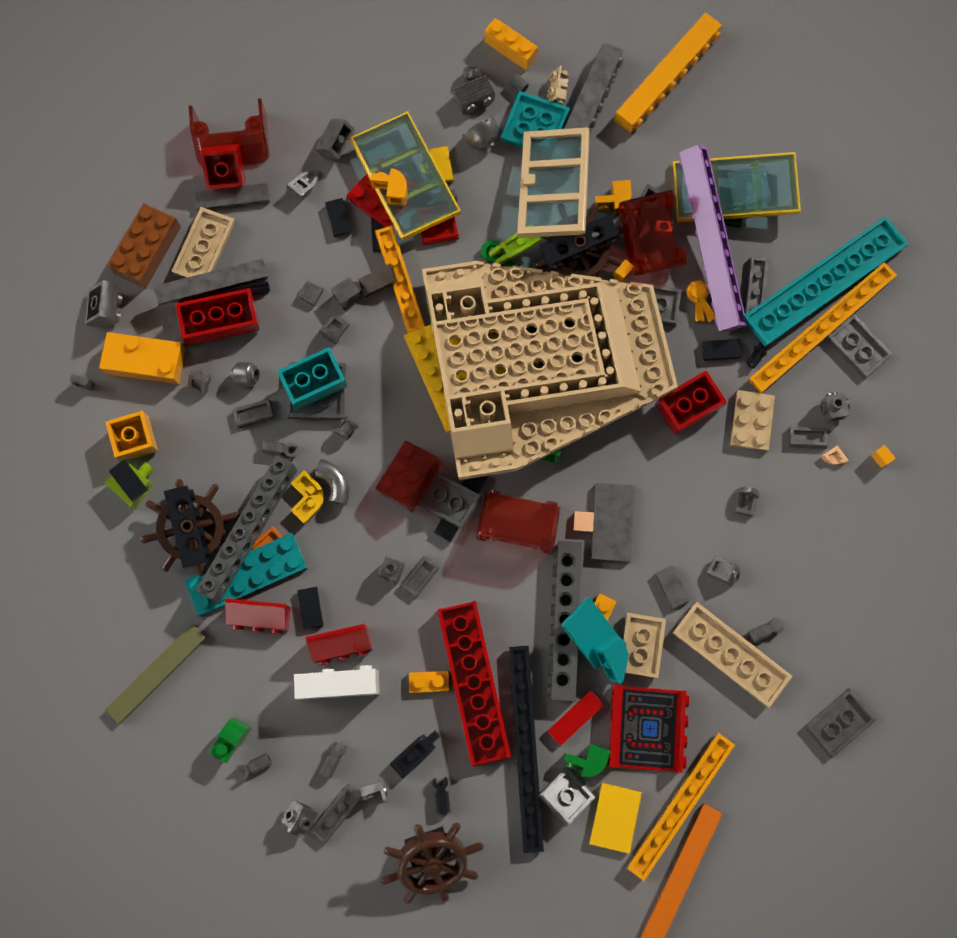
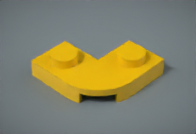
(312, 499)

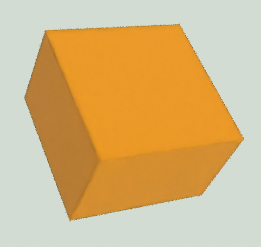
(623, 271)
(883, 456)

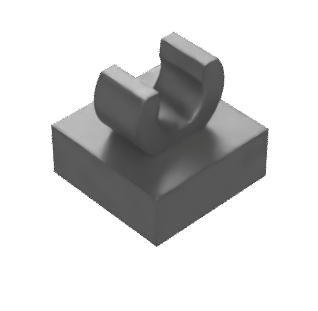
(199, 382)

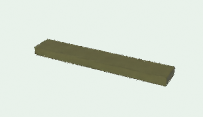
(155, 674)

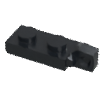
(414, 754)

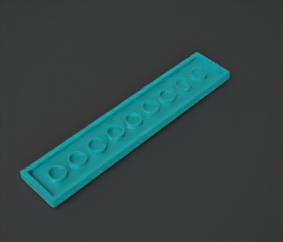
(825, 281)

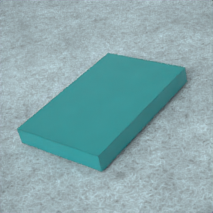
(588, 628)

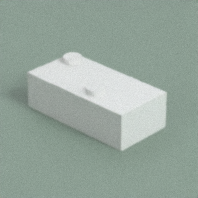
(337, 683)

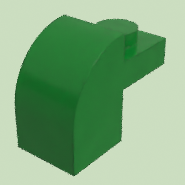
(229, 739)
(594, 761)

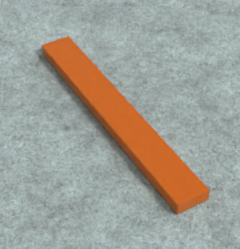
(682, 873)

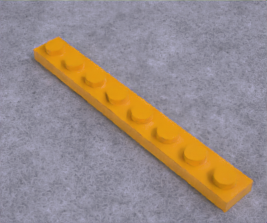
(680, 806)

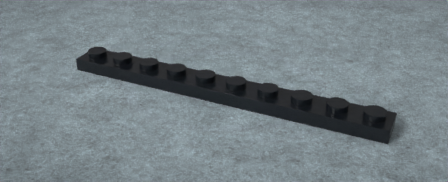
(526, 749)

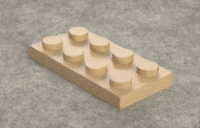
(203, 244)

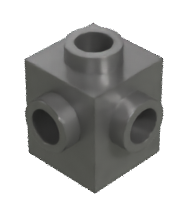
(835, 407)
(299, 818)

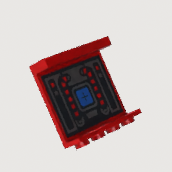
(648, 728)

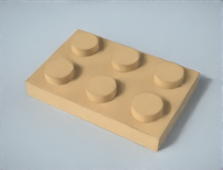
(752, 420)
(644, 643)

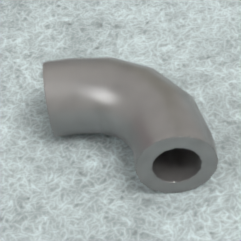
(337, 481)

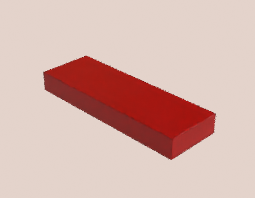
(575, 718)

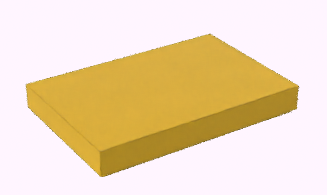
(615, 818)

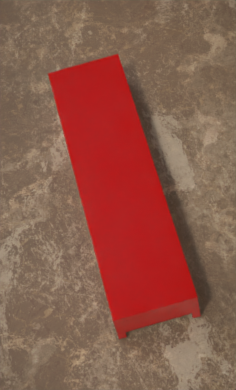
(474, 683)

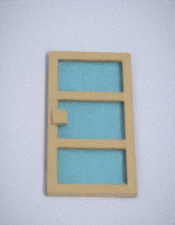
(554, 183)

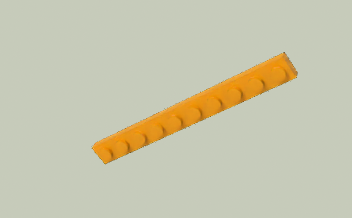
(822, 327)

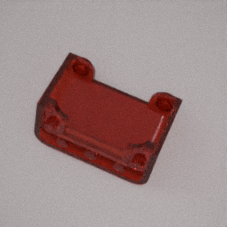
(650, 233)
(518, 521)

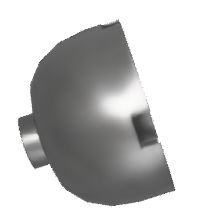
(482, 134)

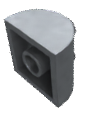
(102, 305)

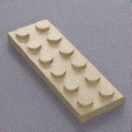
(732, 654)

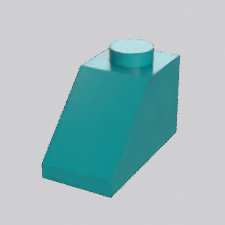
(613, 657)

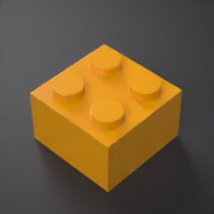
(131, 436)

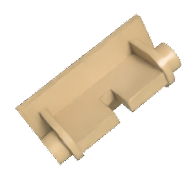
(558, 79)

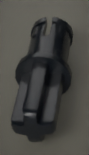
(759, 352)

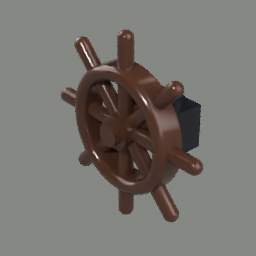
(429, 855)

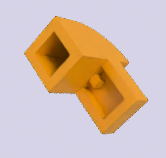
(394, 184)
(620, 192)

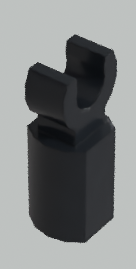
(442, 797)

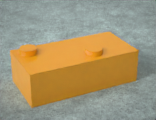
(142, 358)

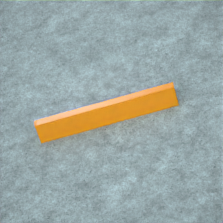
(403, 288)

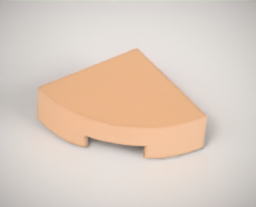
(835, 457)

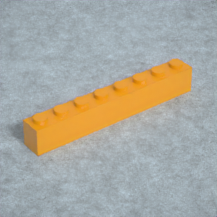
(667, 73)

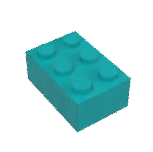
(312, 378)

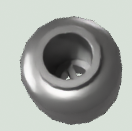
(245, 374)

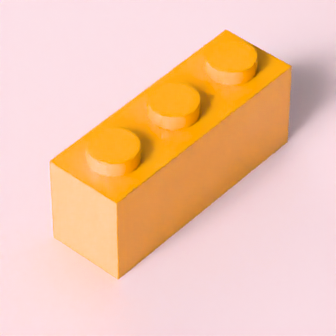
(510, 44)

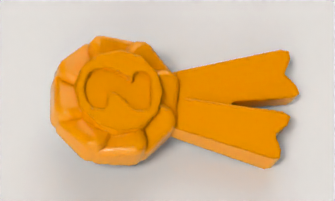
(697, 293)

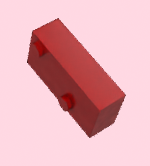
(217, 317)

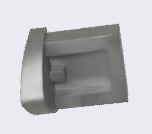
(334, 329)
(746, 501)

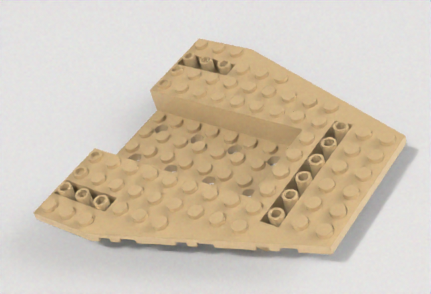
(530, 411)

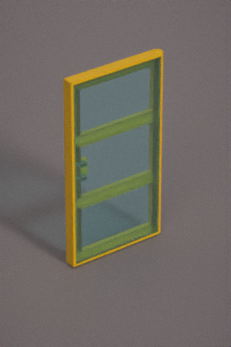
(401, 147)
(781, 178)

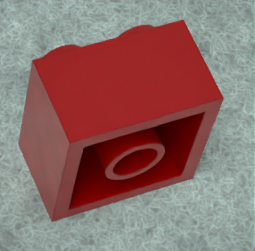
(222, 166)

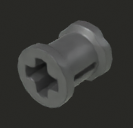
(346, 428)

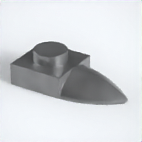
(303, 184)

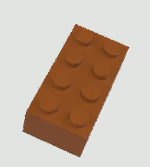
(144, 245)

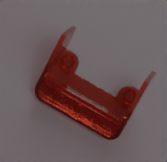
(252, 140)

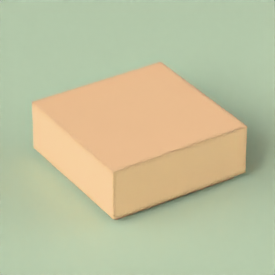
(583, 521)

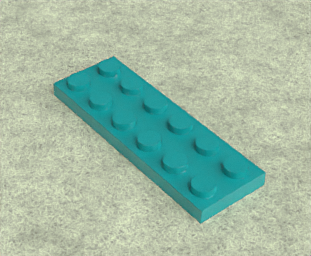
(259, 570)

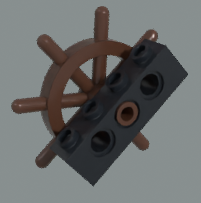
(582, 245)
(188, 527)

